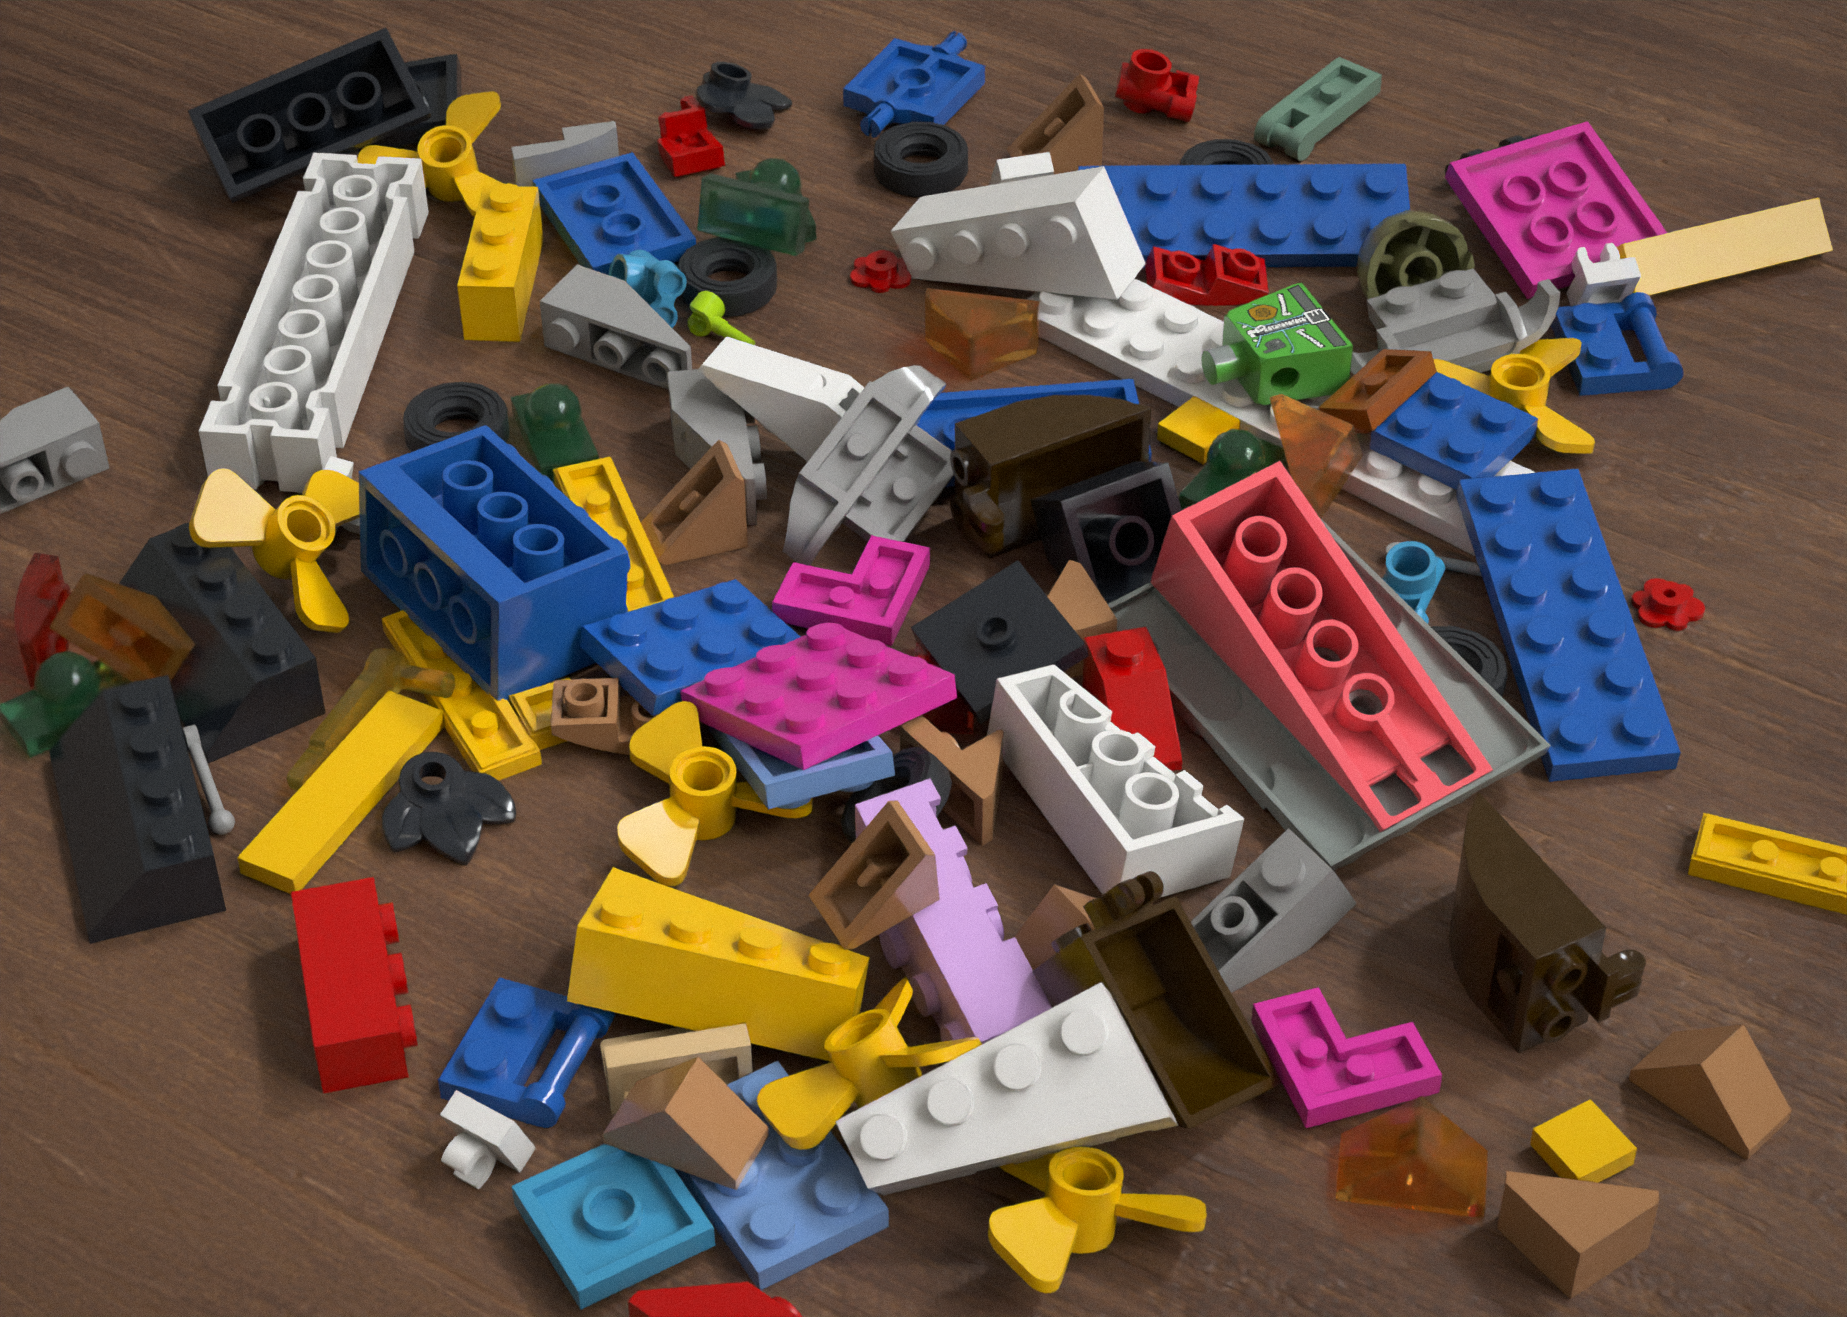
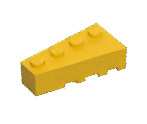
(711, 967)

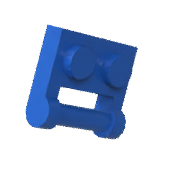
(1604, 356)
(507, 1045)

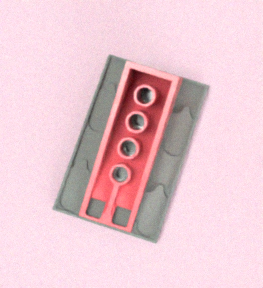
(1288, 625)

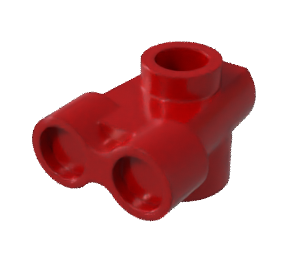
(1150, 85)

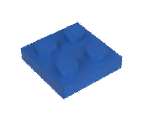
(1453, 432)

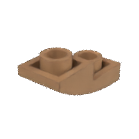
(595, 714)

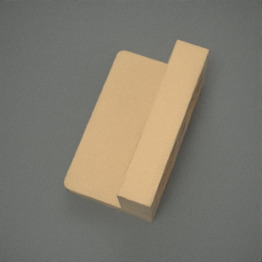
(643, 1054)

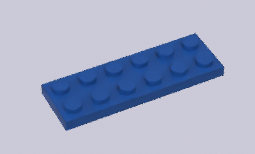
(1275, 211)
(1566, 625)

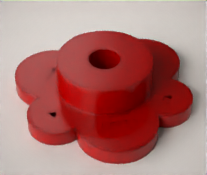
(880, 272)
(1667, 604)

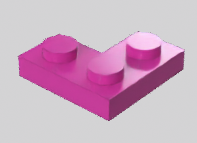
(865, 602)
(1338, 1075)

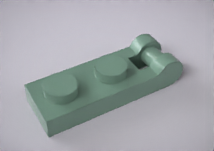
(1317, 107)

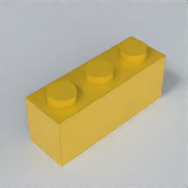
(500, 263)

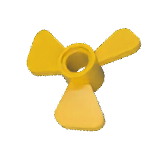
(448, 151)
(1525, 383)
(284, 538)
(700, 795)
(865, 1065)
(1076, 1213)

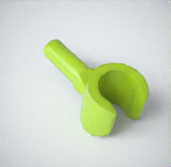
(708, 315)

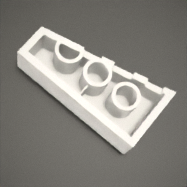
(1025, 235)
(1107, 790)
(1021, 1096)

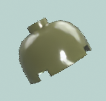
(1409, 252)

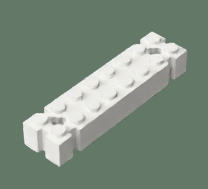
(316, 321)

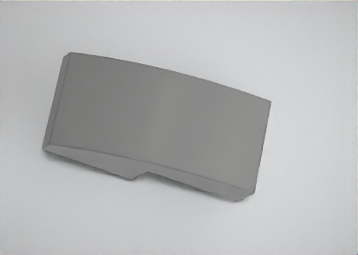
(578, 148)

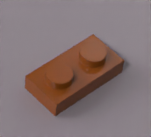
(1380, 388)

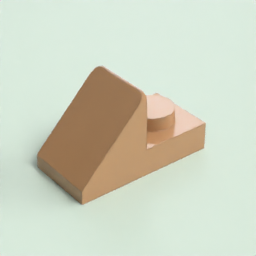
(973, 771)

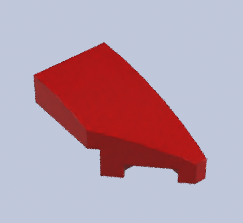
(687, 142)

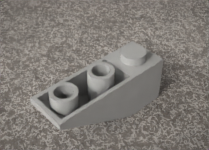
(611, 327)
(704, 416)
(48, 448)
(1272, 912)

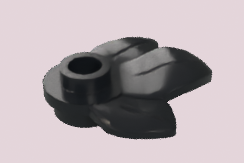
(729, 90)
(444, 813)

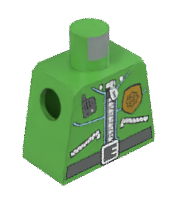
(1281, 347)

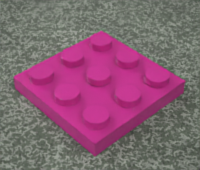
(1548, 200)
(819, 694)

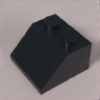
(1110, 525)

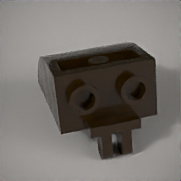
(1032, 451)
(1528, 941)
(1167, 996)

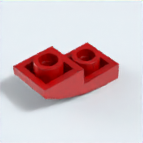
(1220, 280)

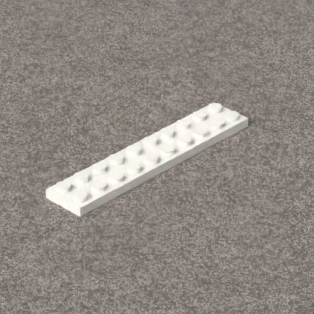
(1161, 349)

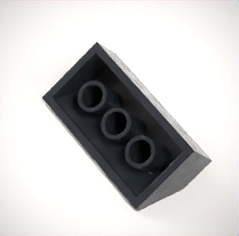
(314, 107)
(247, 663)
(134, 814)

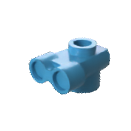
(652, 279)
(1413, 574)

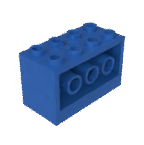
(489, 559)

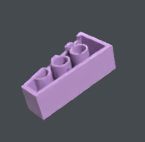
(957, 945)

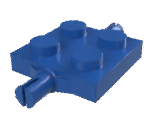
(914, 84)

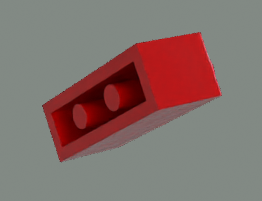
(353, 984)

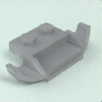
(1458, 320)
(872, 468)

